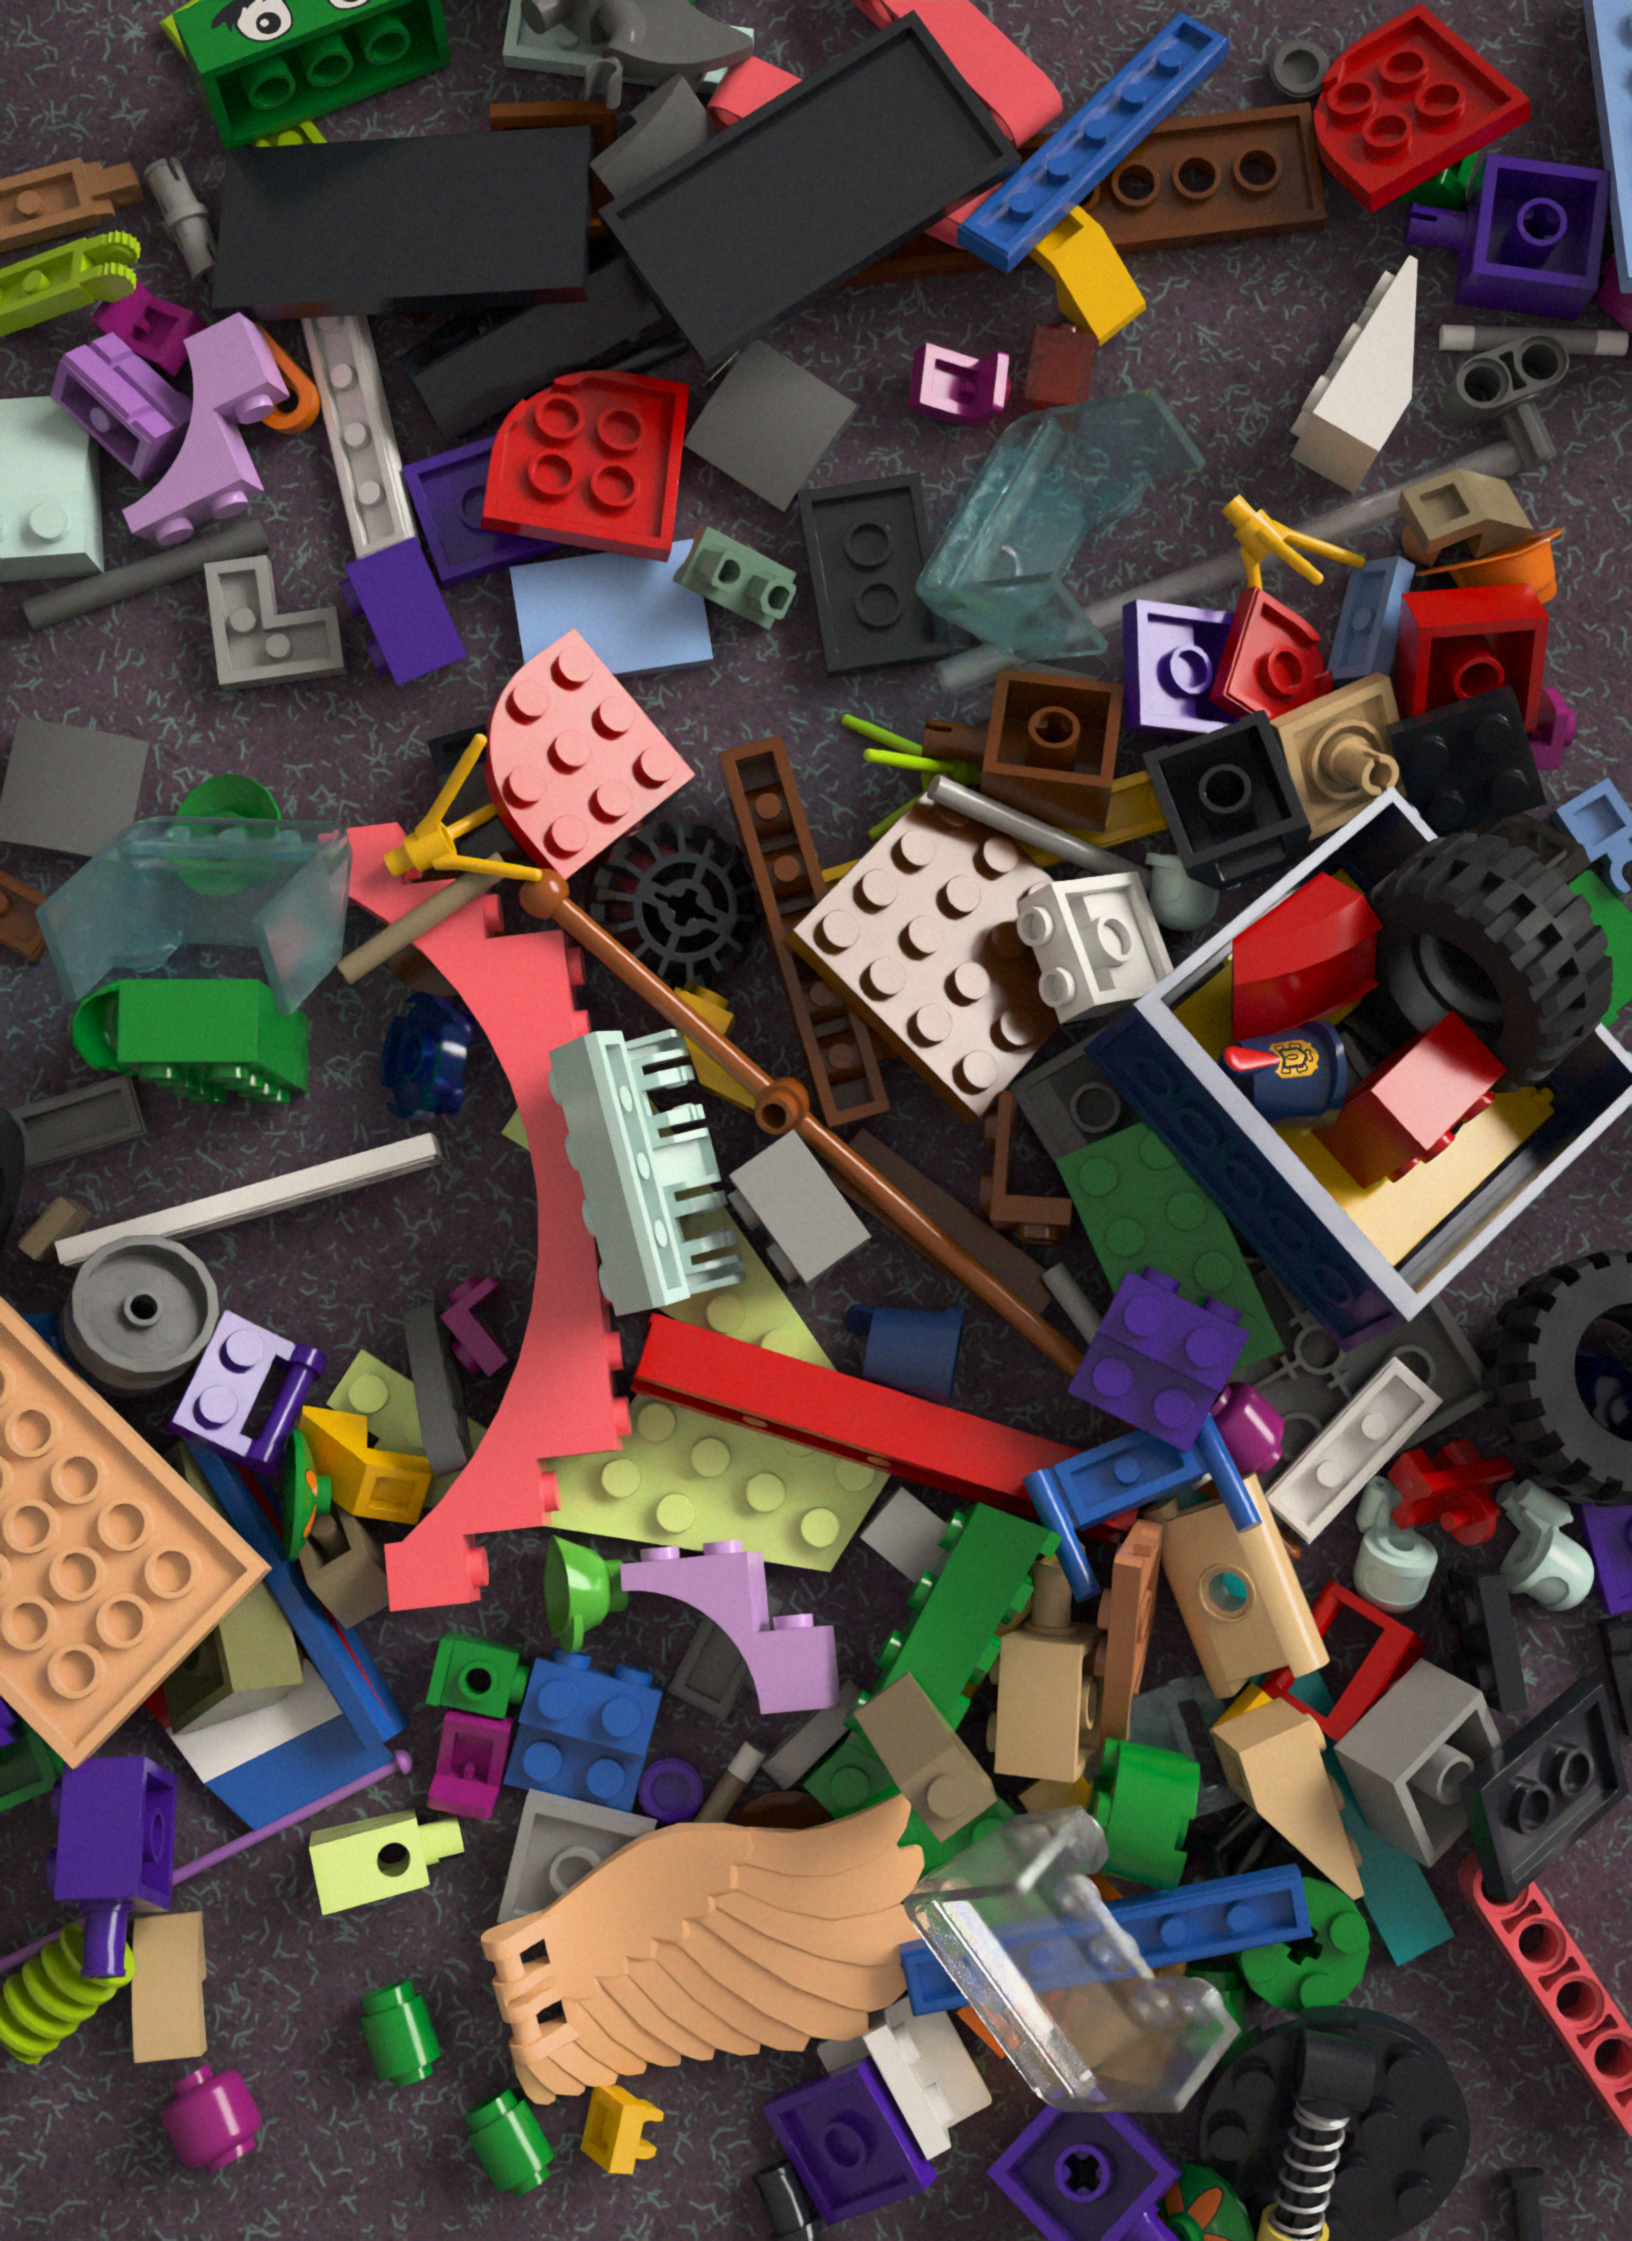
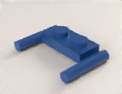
(1124, 1477)

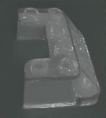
(1062, 1976)

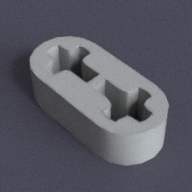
(809, 1740)

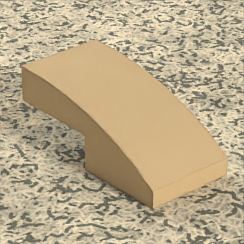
(168, 1987)

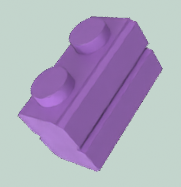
(123, 405)

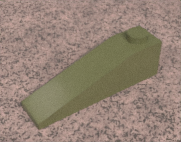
(247, 1657)

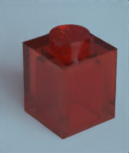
(1058, 367)

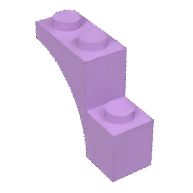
(213, 471)
(789, 1665)

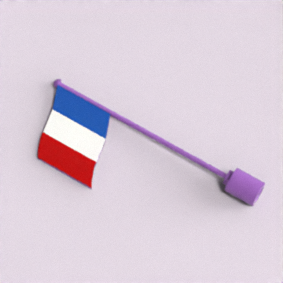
(269, 1769)

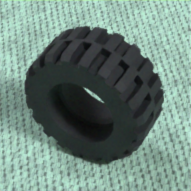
(1528, 931)
(1537, 1383)

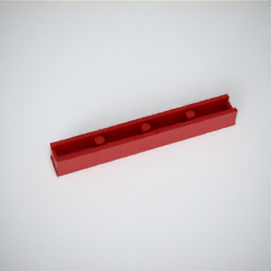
(850, 1419)

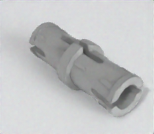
(185, 218)

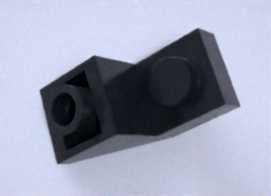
(473, 795)

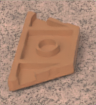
(1129, 1617)

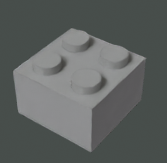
(797, 1209)
(1413, 1754)

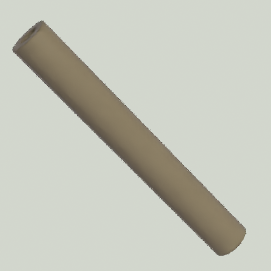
(416, 923)

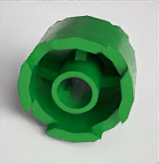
(1144, 1810)
(1325, 1965)

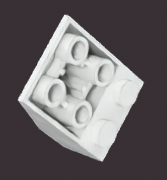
(1363, 387)

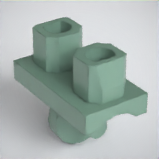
(737, 577)

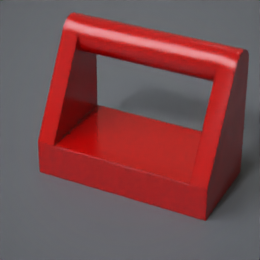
(1387, 1662)

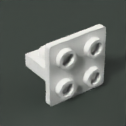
(921, 2066)

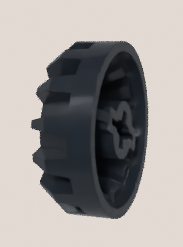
(624, 900)

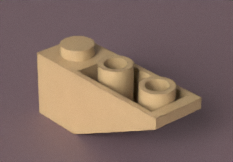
(1279, 1772)

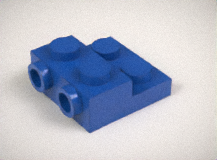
(584, 1730)

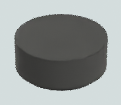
(1297, 71)

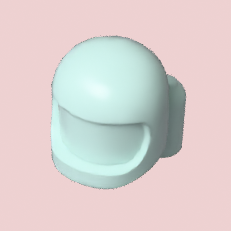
(1177, 899)
(1542, 1557)
(1391, 1562)

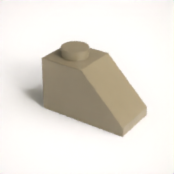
(345, 1566)
(925, 1757)

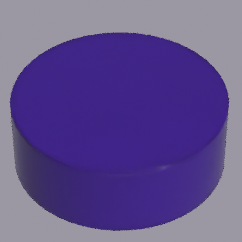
(670, 1790)

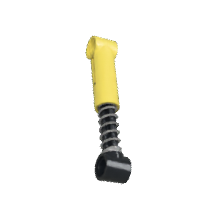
(1329, 2082)

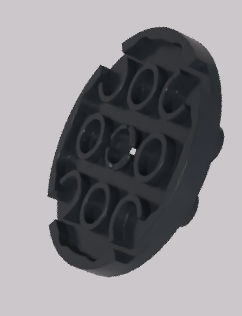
(1399, 2151)

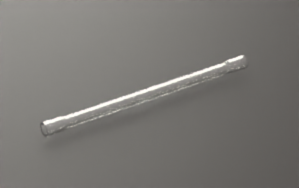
(981, 663)

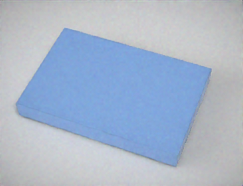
(619, 606)

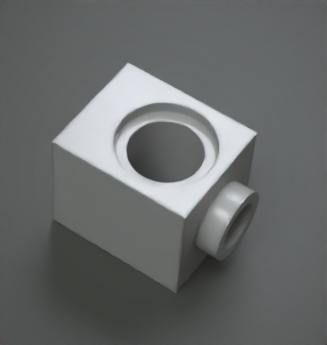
(905, 1534)

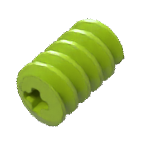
(51, 1997)

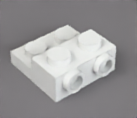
(1093, 944)

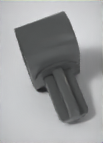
(1511, 393)

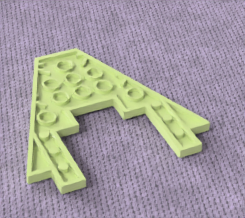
(680, 1471)

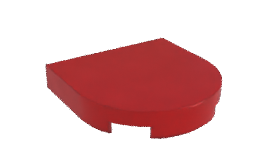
(1269, 660)

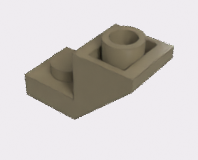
(1464, 508)

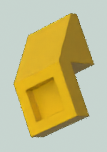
(1089, 276)
(710, 1075)
(364, 1478)

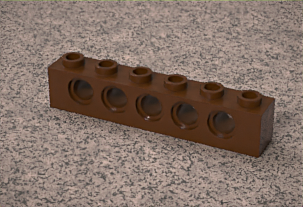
(788, 886)

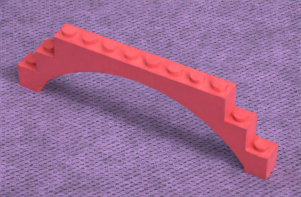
(565, 1377)

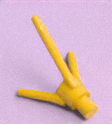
(1262, 535)
(433, 842)

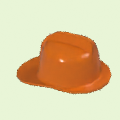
(1521, 562)

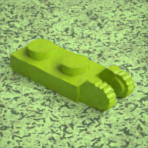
(67, 279)

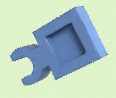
(1603, 826)

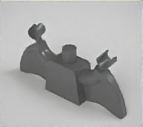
(644, 39)

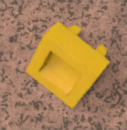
(616, 2127)

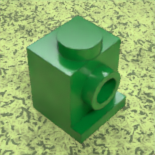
(462, 1653)

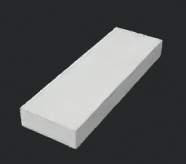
(1351, 1448)

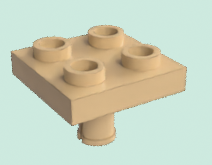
(1341, 751)

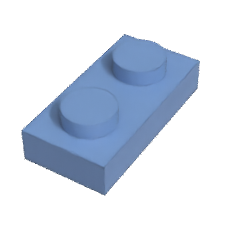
(1369, 620)

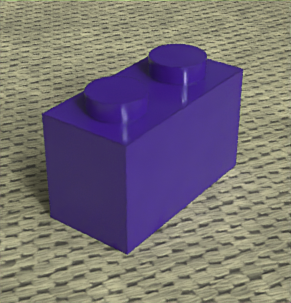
(403, 610)

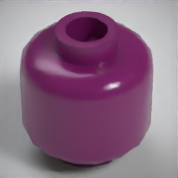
(1248, 1427)
(211, 2118)

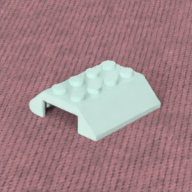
(634, 1173)

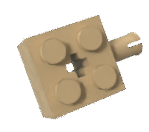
(1047, 1688)

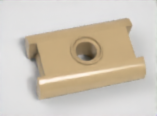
(1230, 1632)

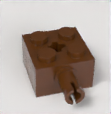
(1043, 748)

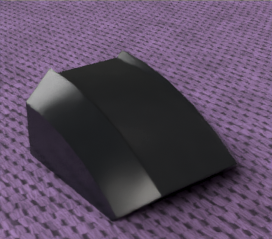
(1229, 803)

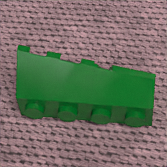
(958, 1611)

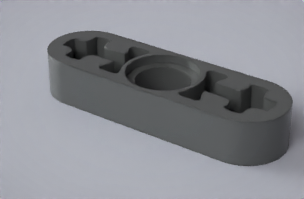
(437, 1389)

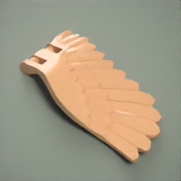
(708, 1947)

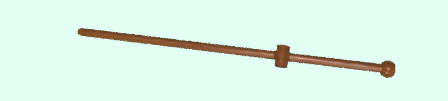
(786, 1106)

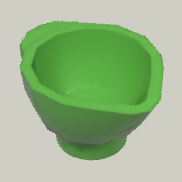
(579, 1590)

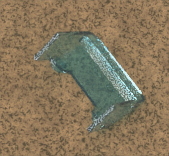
(1031, 511)
(209, 885)

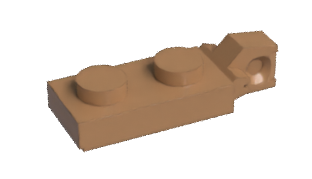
(63, 200)

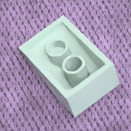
(47, 493)

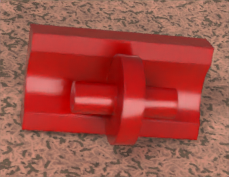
(1449, 1490)

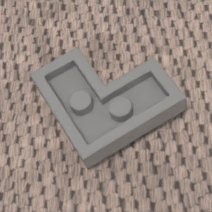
(255, 642)

